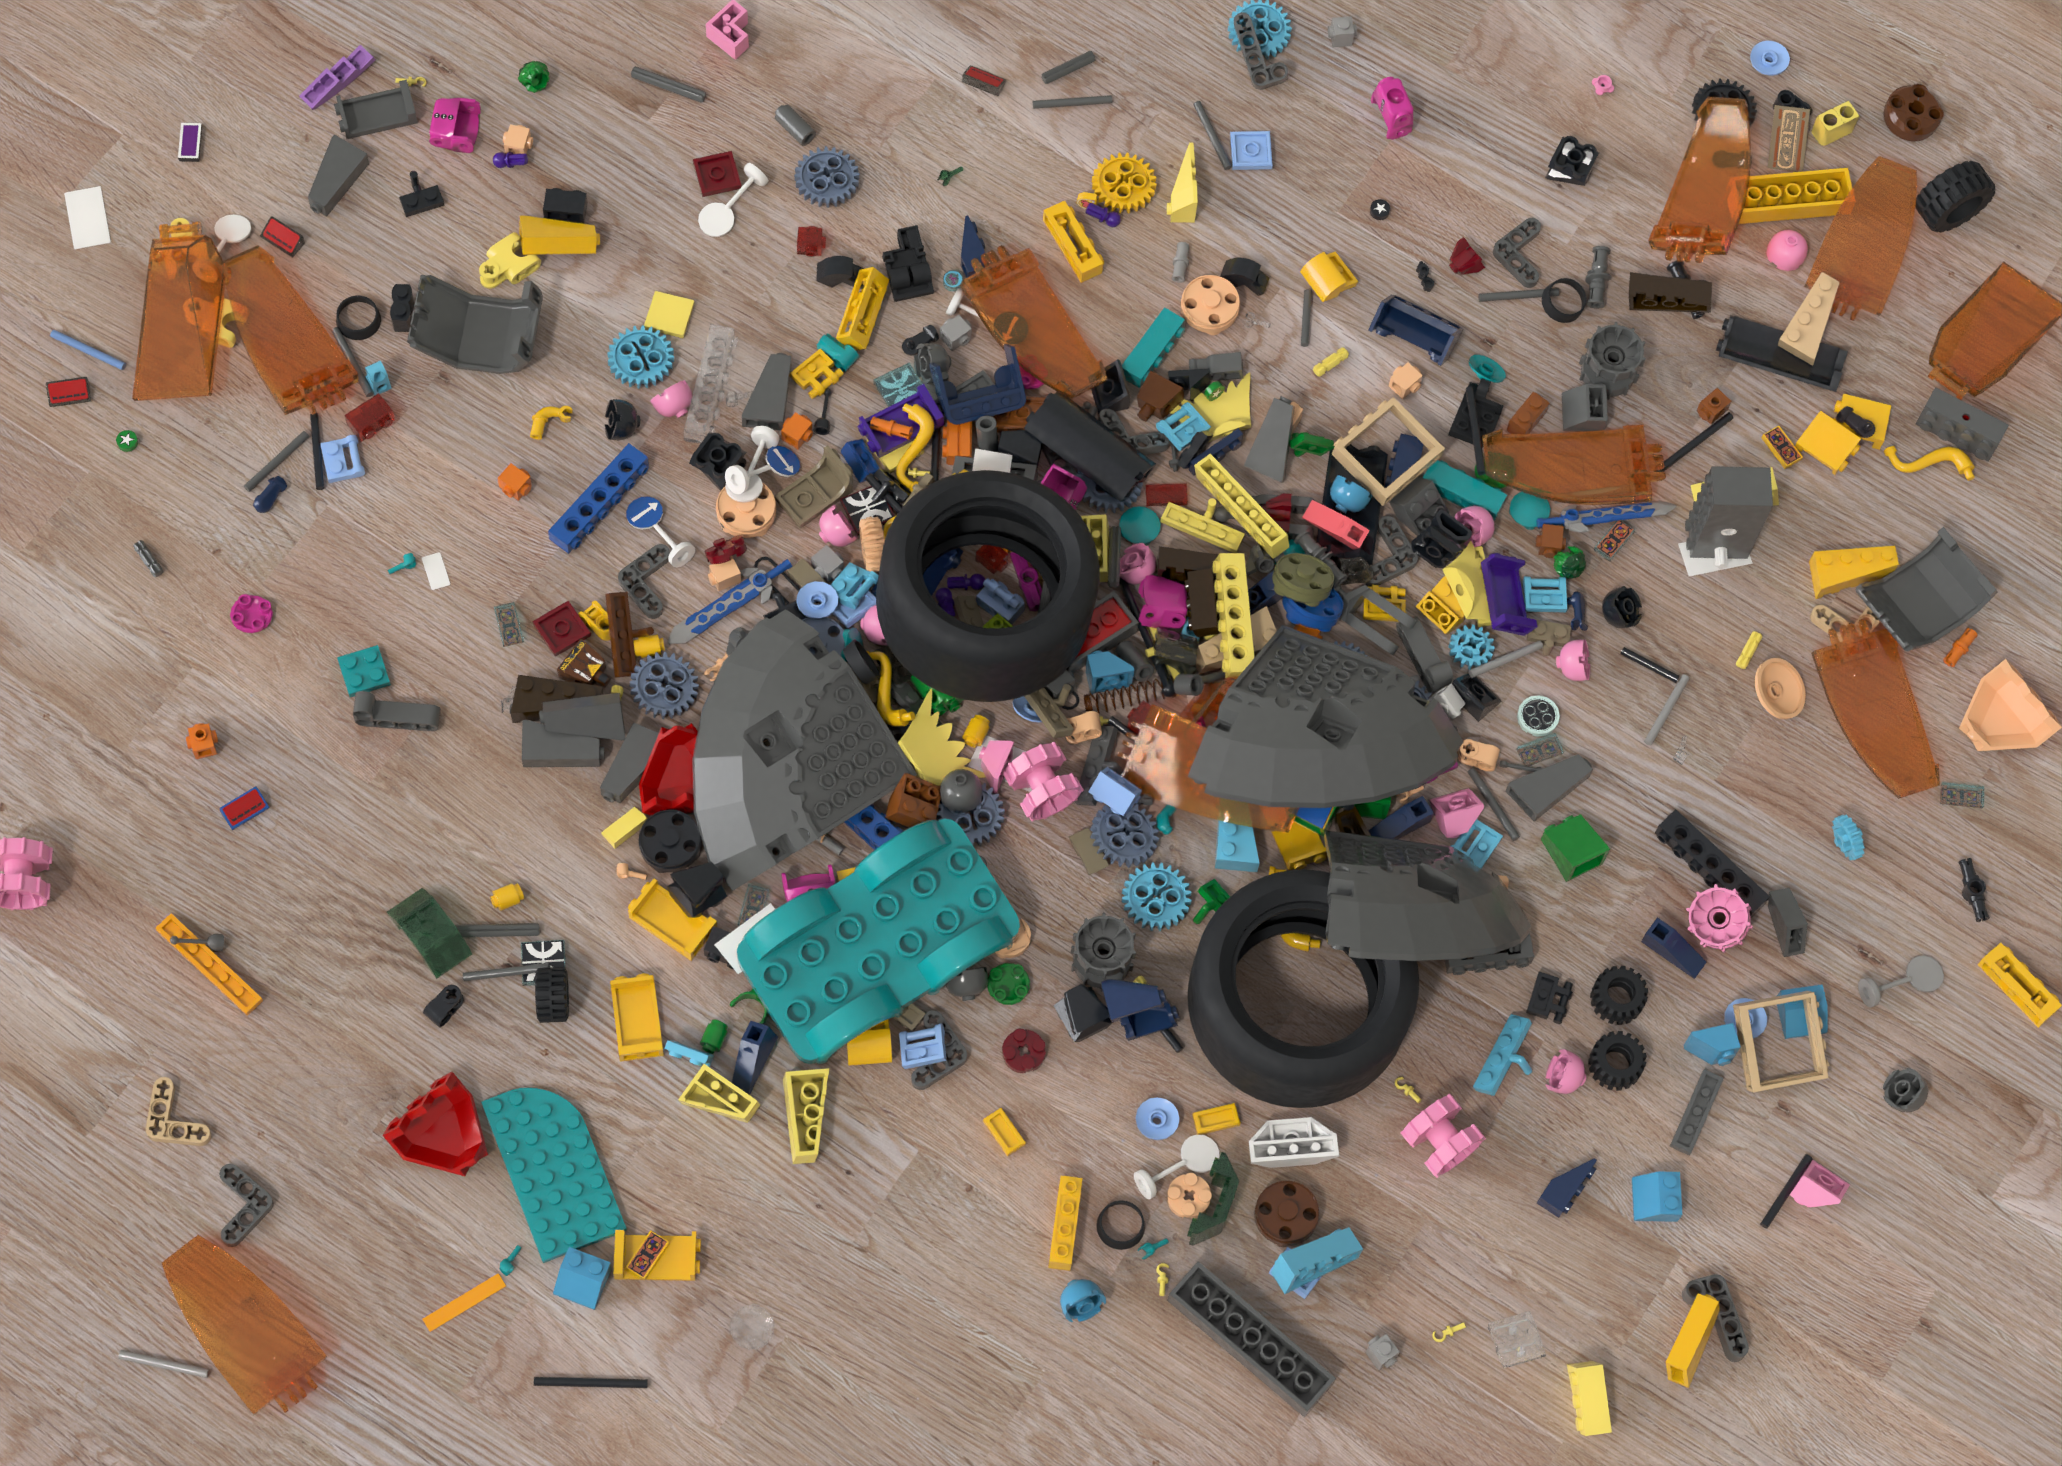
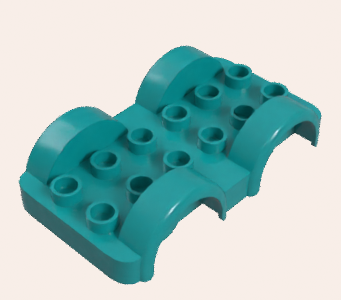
(876, 938)

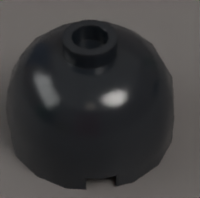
(622, 420)
(1622, 607)

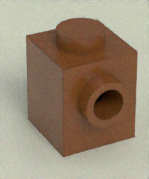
(1713, 406)
(1550, 540)

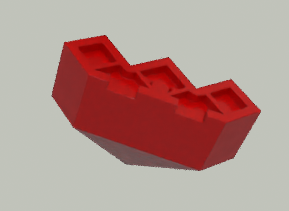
(669, 772)
(440, 1129)

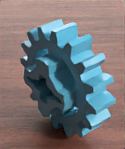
(1471, 639)
(1848, 837)

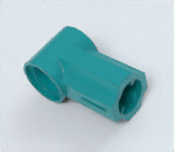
(841, 355)

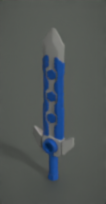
(1576, 520)
(757, 583)

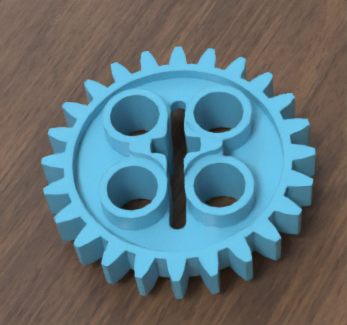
(1272, 18)
(623, 364)
(1168, 910)

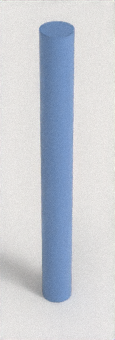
(88, 349)

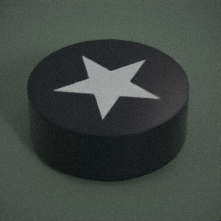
(1380, 209)

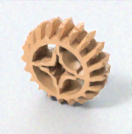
(871, 542)

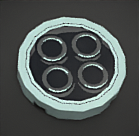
(1538, 715)

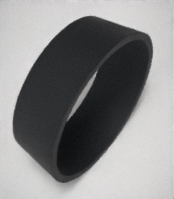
(1555, 314)
(362, 333)
(861, 662)
(1120, 1245)

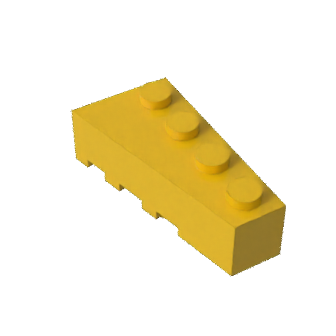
(1850, 567)

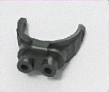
(1181, 667)

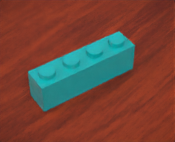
(1152, 347)
(1465, 490)

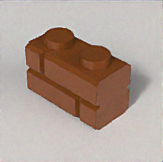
(1528, 415)

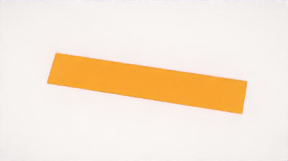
(464, 1302)

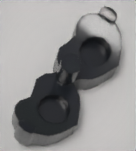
(1423, 271)

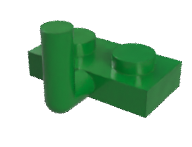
(1312, 444)
(1214, 896)

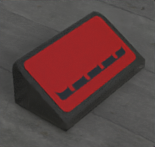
(983, 80)
(282, 237)
(68, 391)

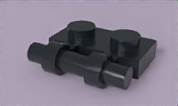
(1543, 994)

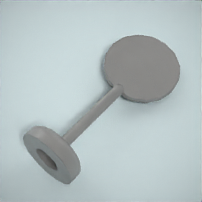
(1921, 972)

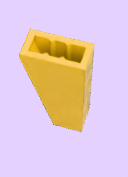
(556, 236)
(1692, 1340)

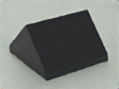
(1114, 392)
(1476, 695)

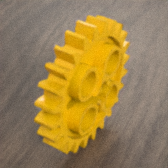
(1124, 182)

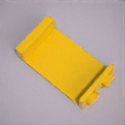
(1300, 847)
(676, 1262)

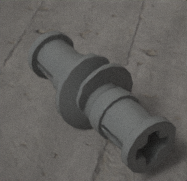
(1597, 277)
(1314, 549)

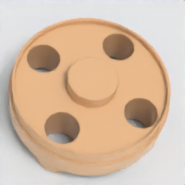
(1210, 304)
(746, 514)

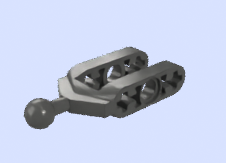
(1298, 506)
(1351, 603)

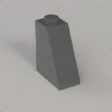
(1788, 922)

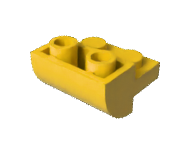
(1328, 275)
(1442, 607)
(871, 1046)

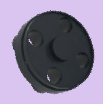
(669, 841)

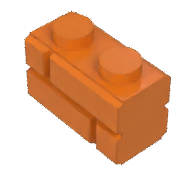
(958, 441)

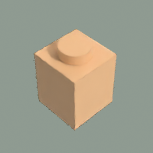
(724, 574)

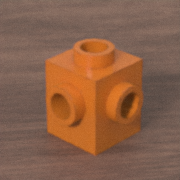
(202, 740)

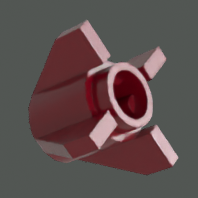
(1465, 259)
(1279, 510)

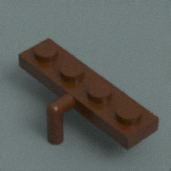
(622, 633)

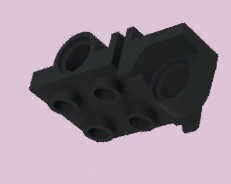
(907, 267)
(1487, 412)

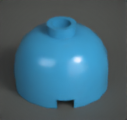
(1349, 495)
(1081, 1300)

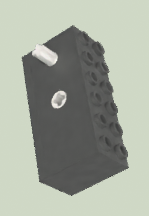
(1729, 513)

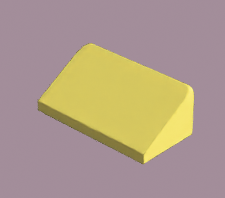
(624, 827)

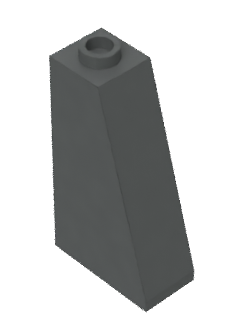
(336, 174)
(770, 395)
(1272, 443)
(586, 716)
(556, 749)
(628, 764)
(1548, 786)

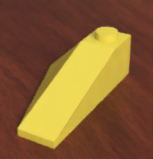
(1184, 195)

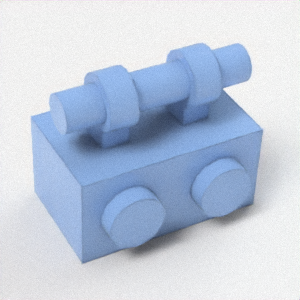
(997, 599)
(1115, 791)

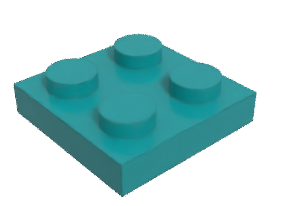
(363, 670)

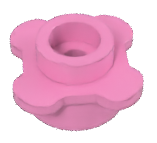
(1603, 80)

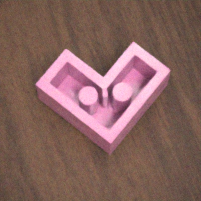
(727, 31)

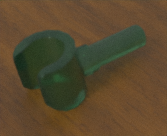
(946, 175)

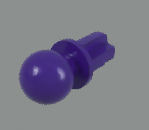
(502, 160)
(1112, 218)
(975, 581)
(945, 600)

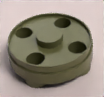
(1303, 579)

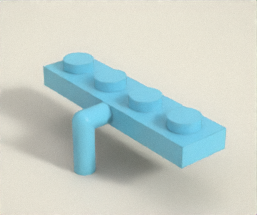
(1503, 1055)

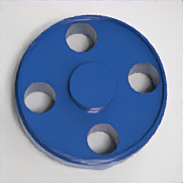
(1320, 617)

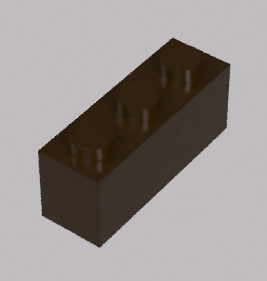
(1202, 602)

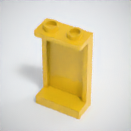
(666, 920)
(636, 1017)

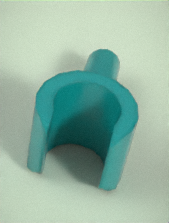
(409, 563)
(1150, 1248)
(505, 1265)

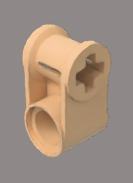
(1085, 727)
(1480, 755)

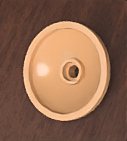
(1780, 688)

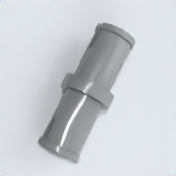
(1180, 262)

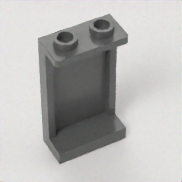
(376, 112)

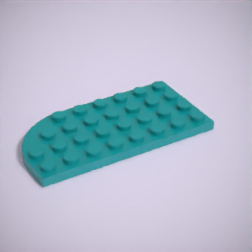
(553, 1170)

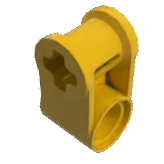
(596, 618)

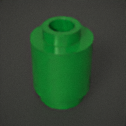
(714, 1036)

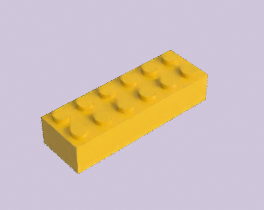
(1795, 195)

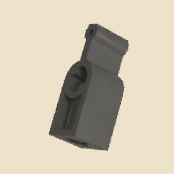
(1221, 366)

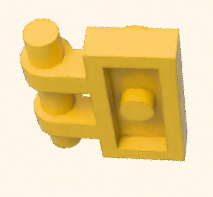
(813, 368)
(1373, 612)

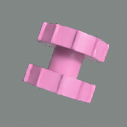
(1049, 792)
(19, 861)
(1717, 901)
(1450, 1145)

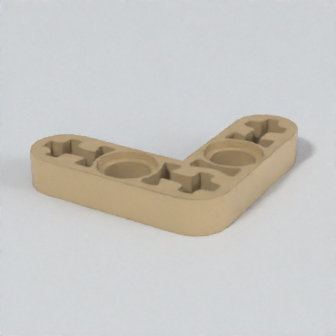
(1835, 618)
(168, 1126)

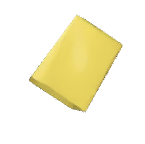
(1827, 134)

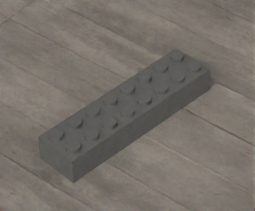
(1251, 1339)

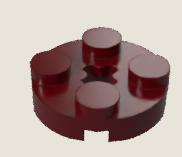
(724, 549)
(1027, 1062)

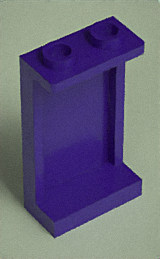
(884, 444)
(1506, 595)

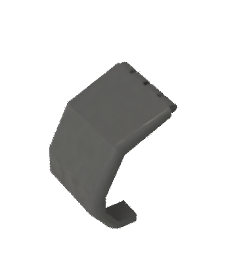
(475, 329)
(1928, 594)

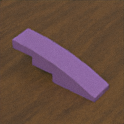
(337, 78)

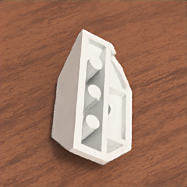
(1292, 1143)

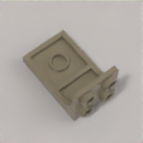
(817, 489)

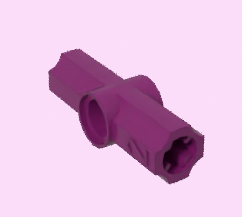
(1031, 590)

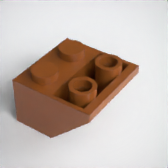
(913, 801)

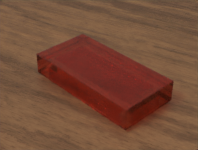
(1163, 493)

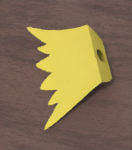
(1226, 412)
(1468, 584)
(929, 746)

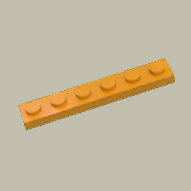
(210, 965)

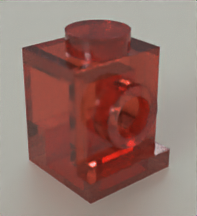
(988, 552)

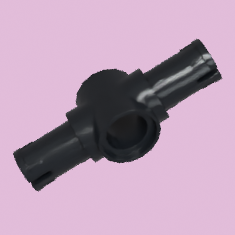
(1978, 899)

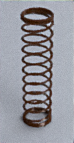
(1088, 705)

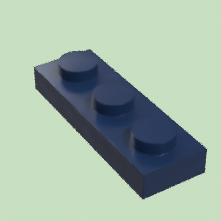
(1220, 449)

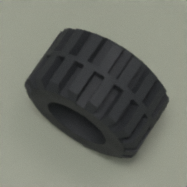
(1628, 981)
(552, 994)
(1627, 1047)

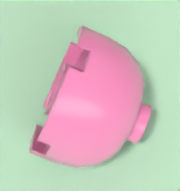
(1787, 250)
(674, 400)
(1479, 522)
(836, 528)
(1137, 563)
(872, 628)
(1574, 660)
(1565, 1073)

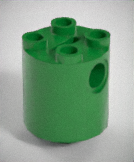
(940, 701)

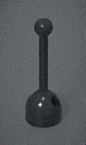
(822, 425)

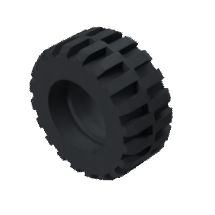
(1955, 196)

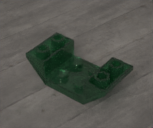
(430, 932)
(1206, 1226)

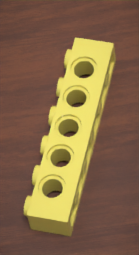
(1241, 506)
(1235, 566)

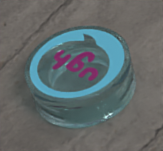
(952, 280)

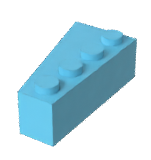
(1236, 848)
(1315, 1259)

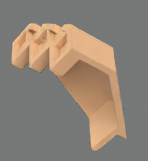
(2007, 713)

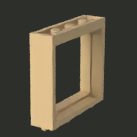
(1381, 494)
(1747, 1048)

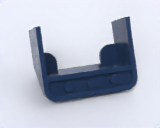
(1416, 326)
(1002, 397)

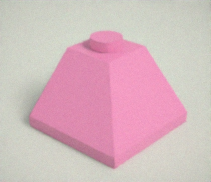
(995, 761)
(1456, 812)
(1819, 1187)

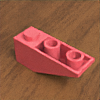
(1336, 525)

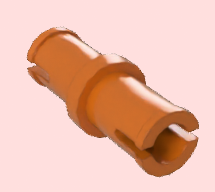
(891, 427)
(1960, 647)

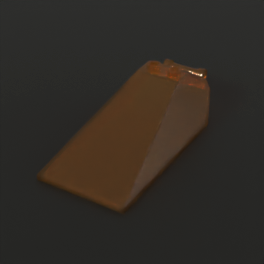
(180, 316)
(1992, 332)

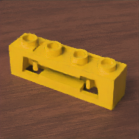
(1090, 263)
(863, 308)
(2020, 984)
(1065, 1223)

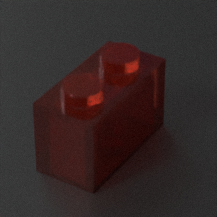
(370, 417)

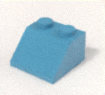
(1107, 672)
(1793, 1014)
(1714, 1044)
(1657, 1197)
(582, 1278)

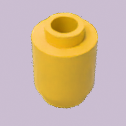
(648, 646)
(976, 731)
(507, 896)

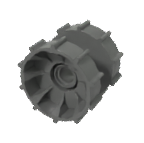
(1620, 345)
(1107, 934)

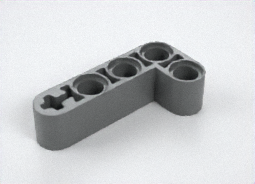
(1255, 50)
(1431, 670)
(394, 715)
(1729, 1317)

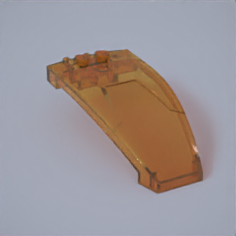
(1709, 185)
(1869, 237)
(1026, 313)
(284, 335)
(1576, 466)
(1877, 708)
(1161, 770)
(242, 1325)

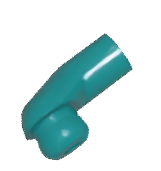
(1163, 821)

